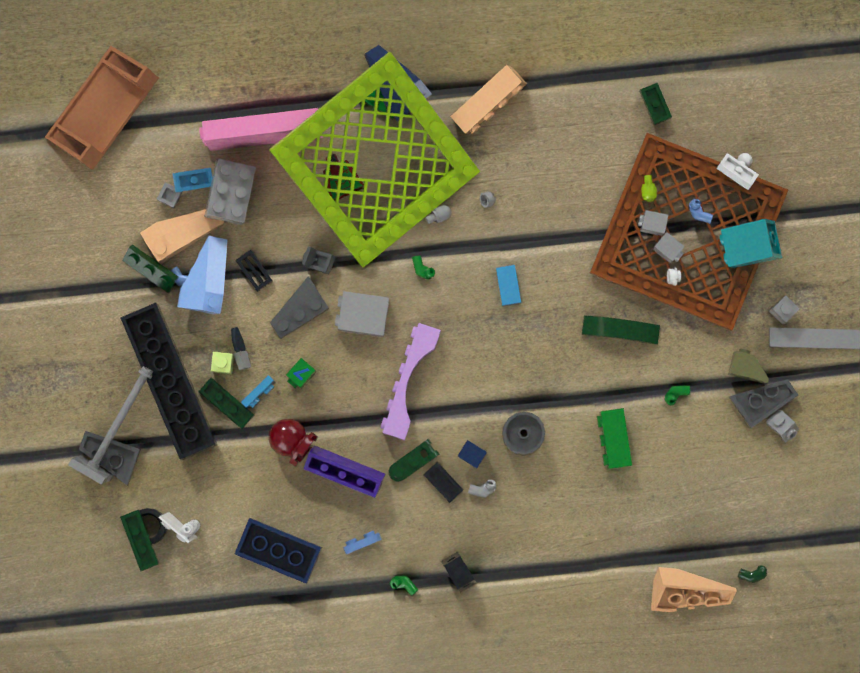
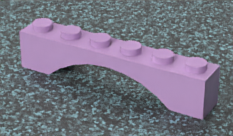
(424, 342)

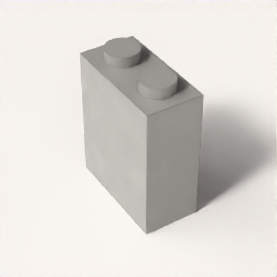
(362, 314)

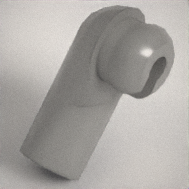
(484, 490)

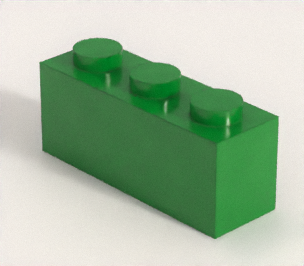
(614, 438)

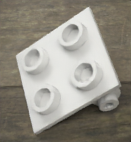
(184, 532)

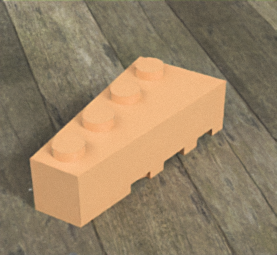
(488, 99)

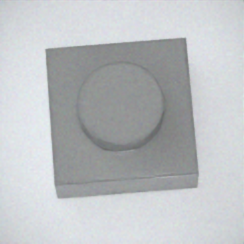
(168, 195)

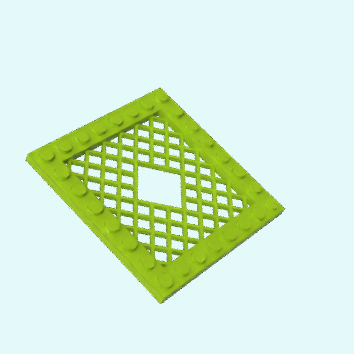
(312, 128)

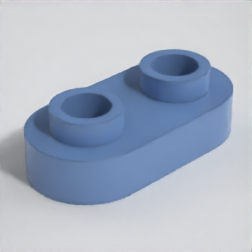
(369, 538)

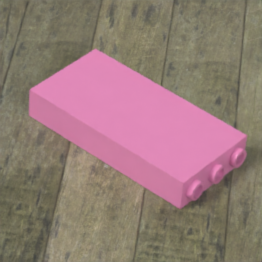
(251, 130)

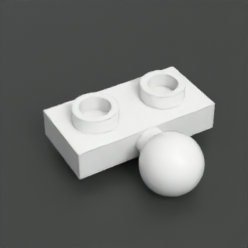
(738, 169)

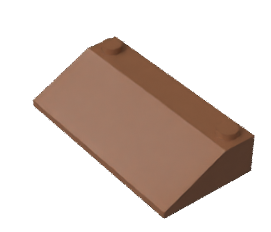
(102, 107)

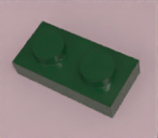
(655, 104)

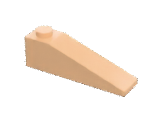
(178, 233)
(681, 589)

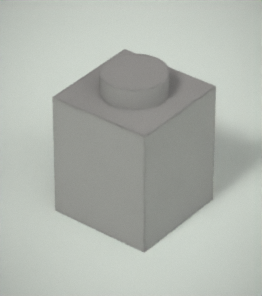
(653, 222)
(669, 248)
(784, 310)

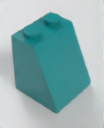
(751, 243)

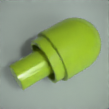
(649, 190)

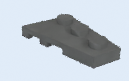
(299, 309)
(763, 401)
(118, 458)

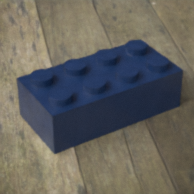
(278, 550)

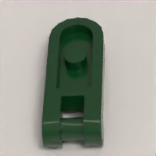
(412, 462)

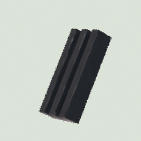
(263, 283)

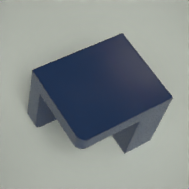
(472, 454)

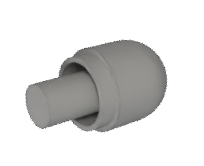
(439, 214)

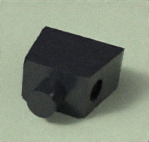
(458, 572)

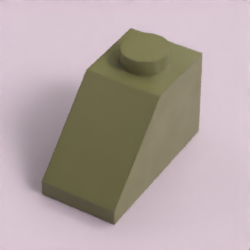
(747, 367)

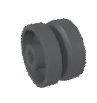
(523, 421)

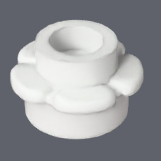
(673, 276)

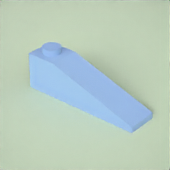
(205, 283)

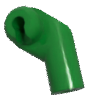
(421, 270)
(674, 393)
(403, 582)

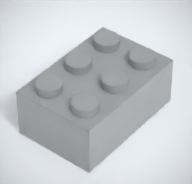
(230, 191)

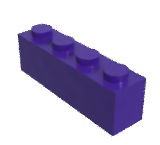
(344, 471)

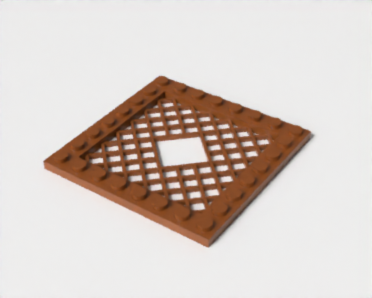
(704, 167)

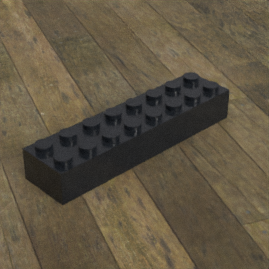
(169, 381)

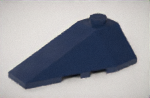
(376, 54)

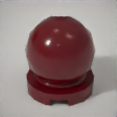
(290, 439)

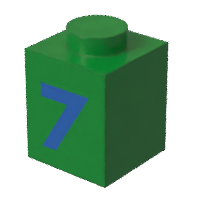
(300, 374)

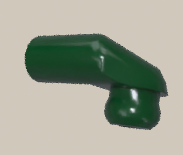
(754, 576)

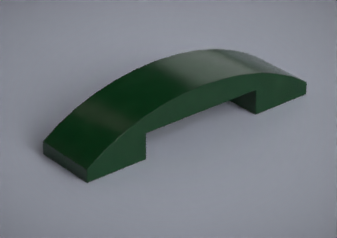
(620, 329)

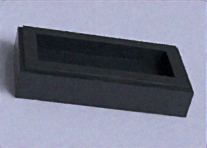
(443, 482)

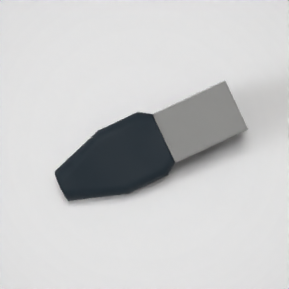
(241, 356)

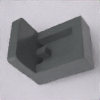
(318, 260)

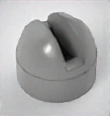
(487, 199)

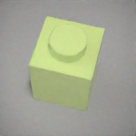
(222, 363)

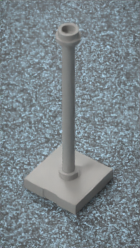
(92, 467)

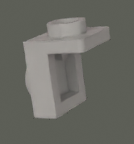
(783, 425)

